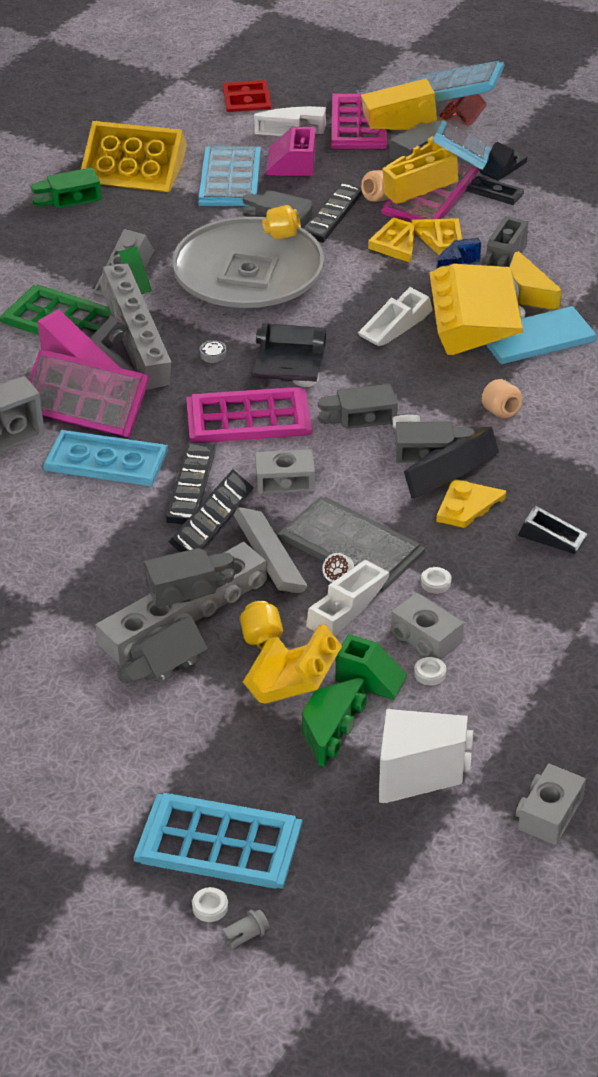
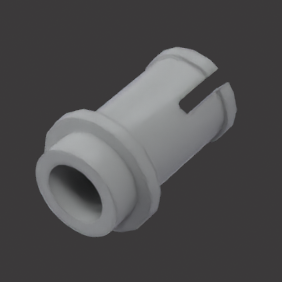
(243, 930)

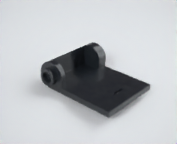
(289, 352)

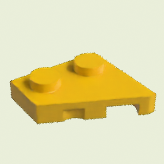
(438, 232)
(394, 239)
(466, 502)

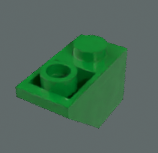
(369, 662)

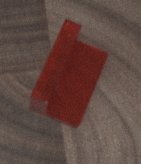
(466, 107)

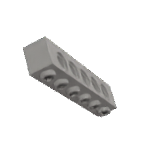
(142, 336)
(142, 617)

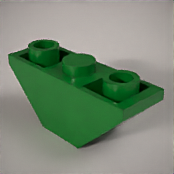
(331, 715)

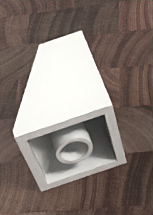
(422, 753)

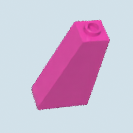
(62, 336)

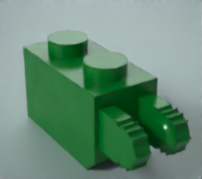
(68, 189)

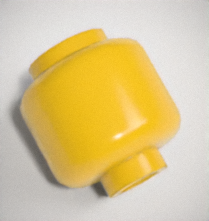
(281, 222)
(260, 622)

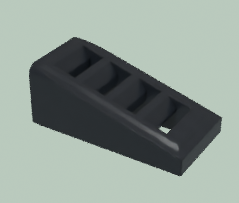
(536, 529)

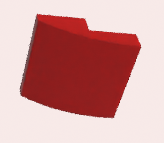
(246, 96)

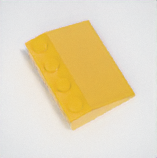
(135, 155)
(474, 305)

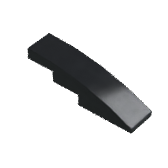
(451, 462)

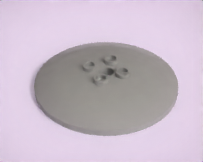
(243, 266)

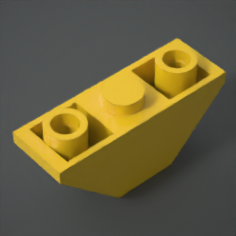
(534, 285)

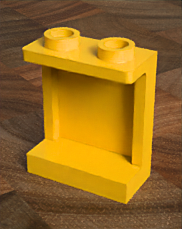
(292, 672)

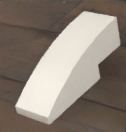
(280, 120)
(396, 317)
(347, 597)

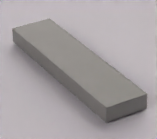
(267, 545)

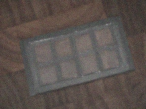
(333, 528)

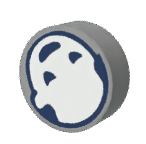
(213, 351)

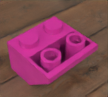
(293, 153)

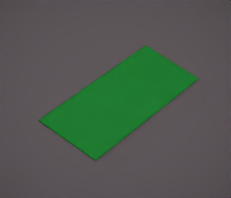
(133, 259)

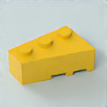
(400, 106)
(420, 172)

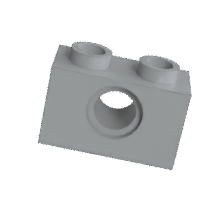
(285, 471)
(426, 627)
(550, 803)

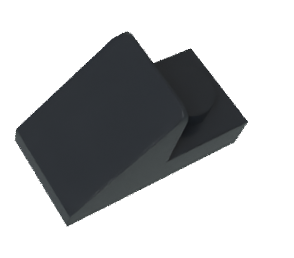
(502, 161)

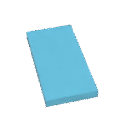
(544, 335)
(106, 458)

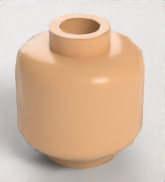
(373, 187)
(502, 398)

